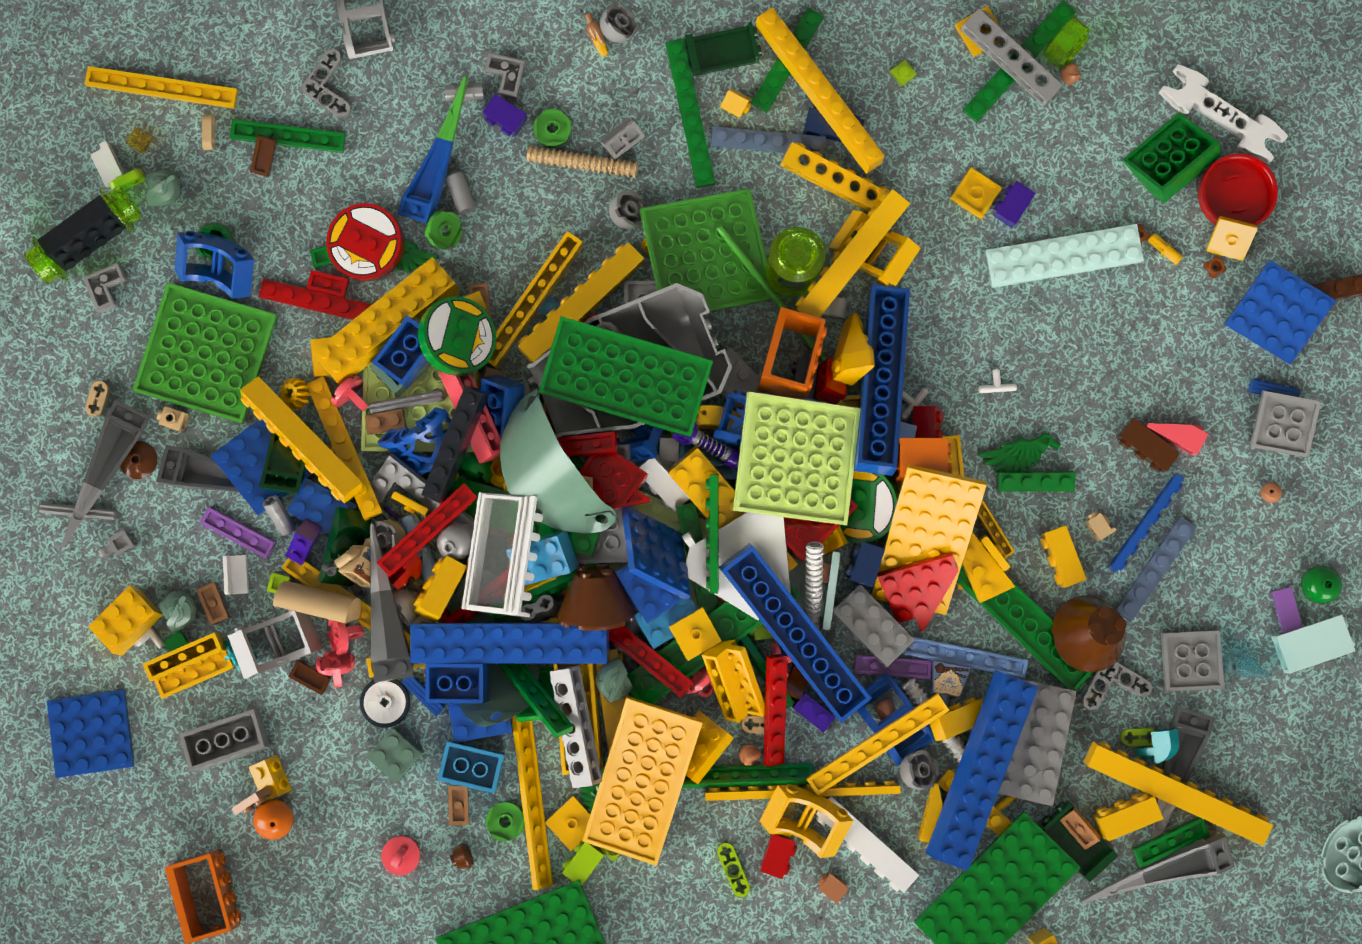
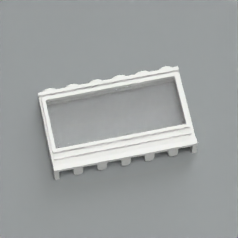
(501, 554)

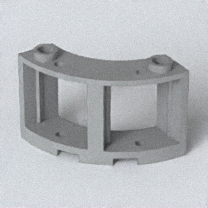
(346, 16)
(244, 652)

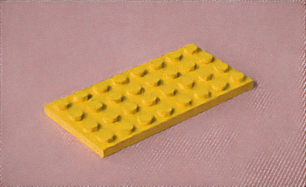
(929, 520)
(642, 780)

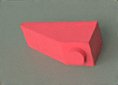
(1186, 437)

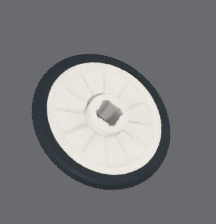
(376, 712)

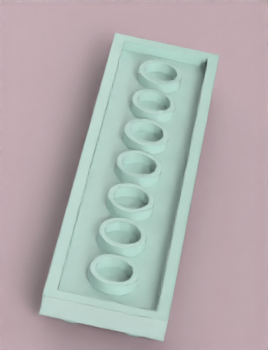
(1064, 256)

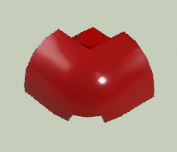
(401, 577)

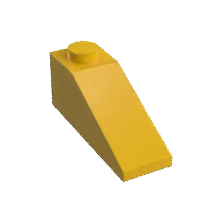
(931, 814)

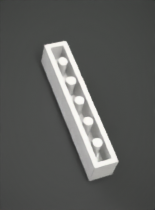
(874, 852)

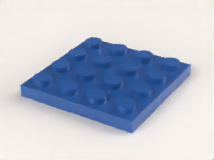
(1280, 312)
(244, 461)
(655, 552)
(90, 733)

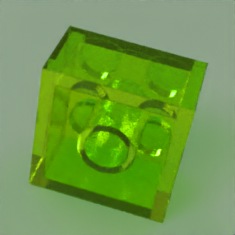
(1067, 43)

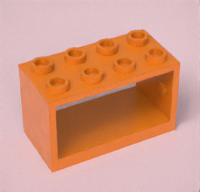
(802, 324)
(922, 452)
(184, 902)

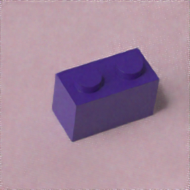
(504, 115)
(1014, 204)
(303, 541)
(813, 712)

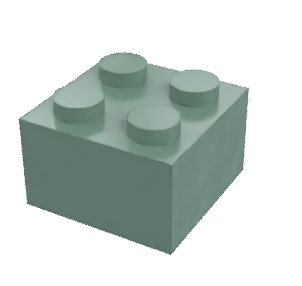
(395, 754)

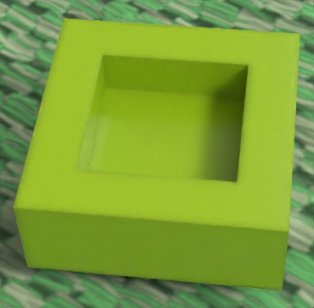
(903, 73)
(275, 581)

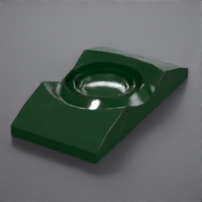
(281, 468)
(346, 530)

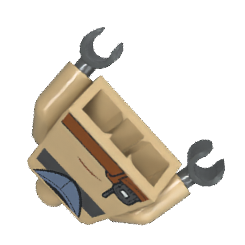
(354, 565)

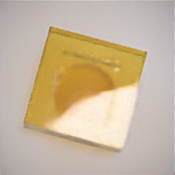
(139, 140)

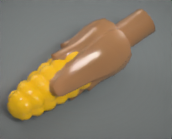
(596, 35)

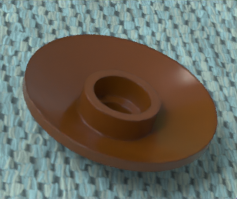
(146, 463)

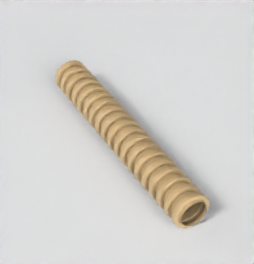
(582, 161)

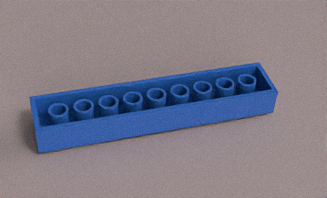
(883, 384)
(795, 632)
(507, 643)
(981, 770)

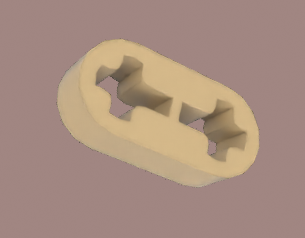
(208, 132)
(93, 397)
(755, 729)

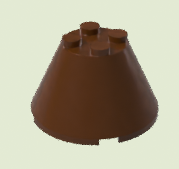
(595, 600)
(1089, 633)

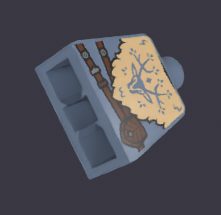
(948, 680)

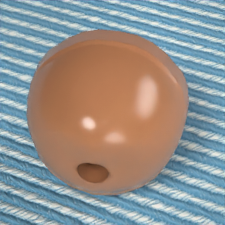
(1070, 74)
(1271, 497)
(885, 708)
(749, 754)

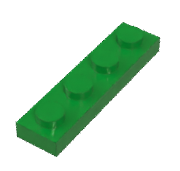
(1036, 481)
(1170, 841)

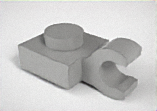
(118, 543)

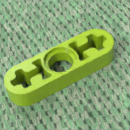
(734, 885)

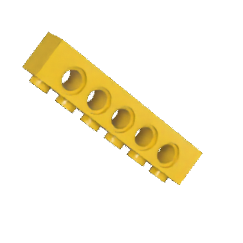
(859, 198)

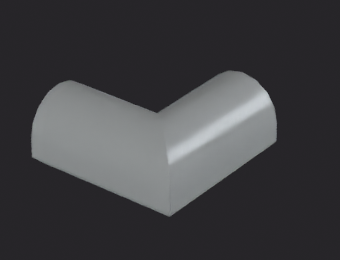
(511, 71)
(99, 284)

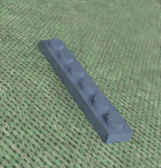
(763, 140)
(1155, 568)

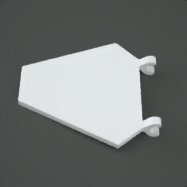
(762, 532)

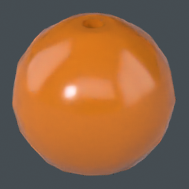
(273, 819)

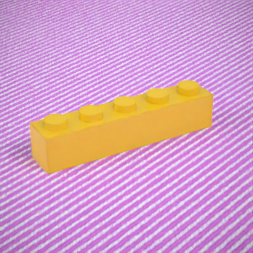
(993, 530)

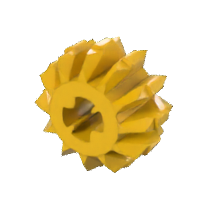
(294, 393)

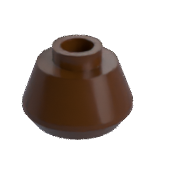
(462, 857)

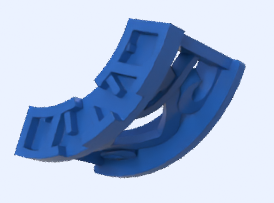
(734, 433)
(397, 440)
(639, 446)

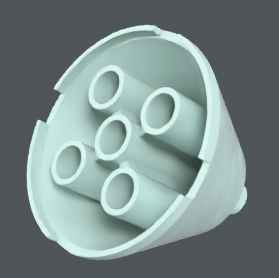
(1344, 857)

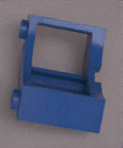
(236, 284)
(912, 743)

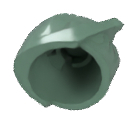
(163, 187)
(178, 610)
(613, 680)

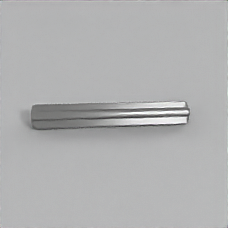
(407, 401)
(60, 509)

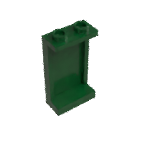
(723, 50)
(1091, 860)

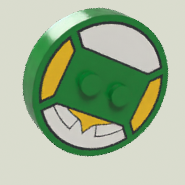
(457, 336)
(876, 502)

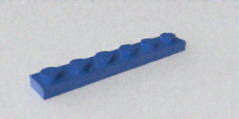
(1151, 517)

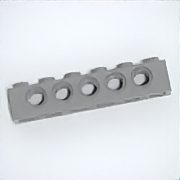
(1013, 67)
(582, 733)

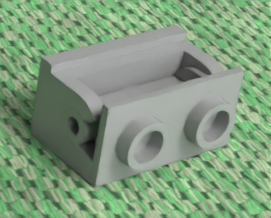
(622, 138)

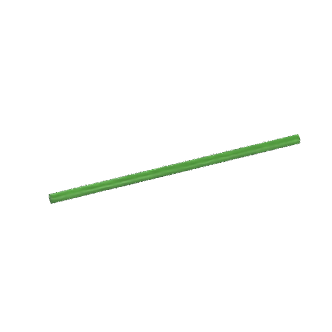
(765, 285)

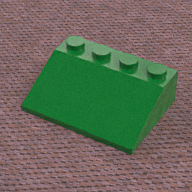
(1172, 157)

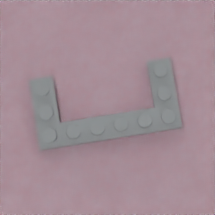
(398, 472)

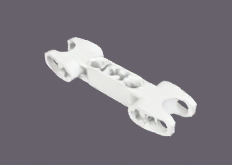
(1252, 132)

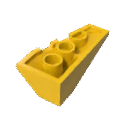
(853, 354)

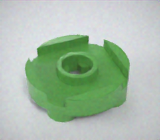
(560, 120)
(434, 229)
(495, 826)

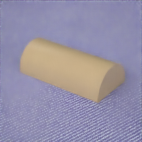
(317, 602)

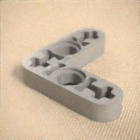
(320, 83)
(1114, 676)

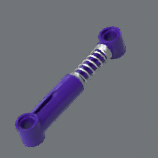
(727, 454)

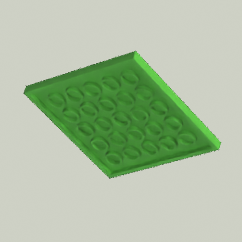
(693, 253)
(204, 352)

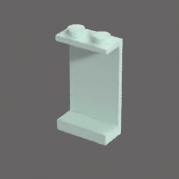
(1314, 644)

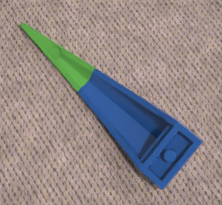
(427, 186)

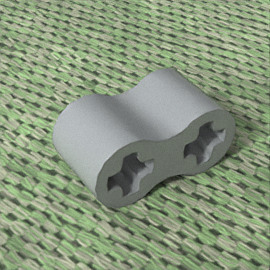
(836, 309)
(543, 608)

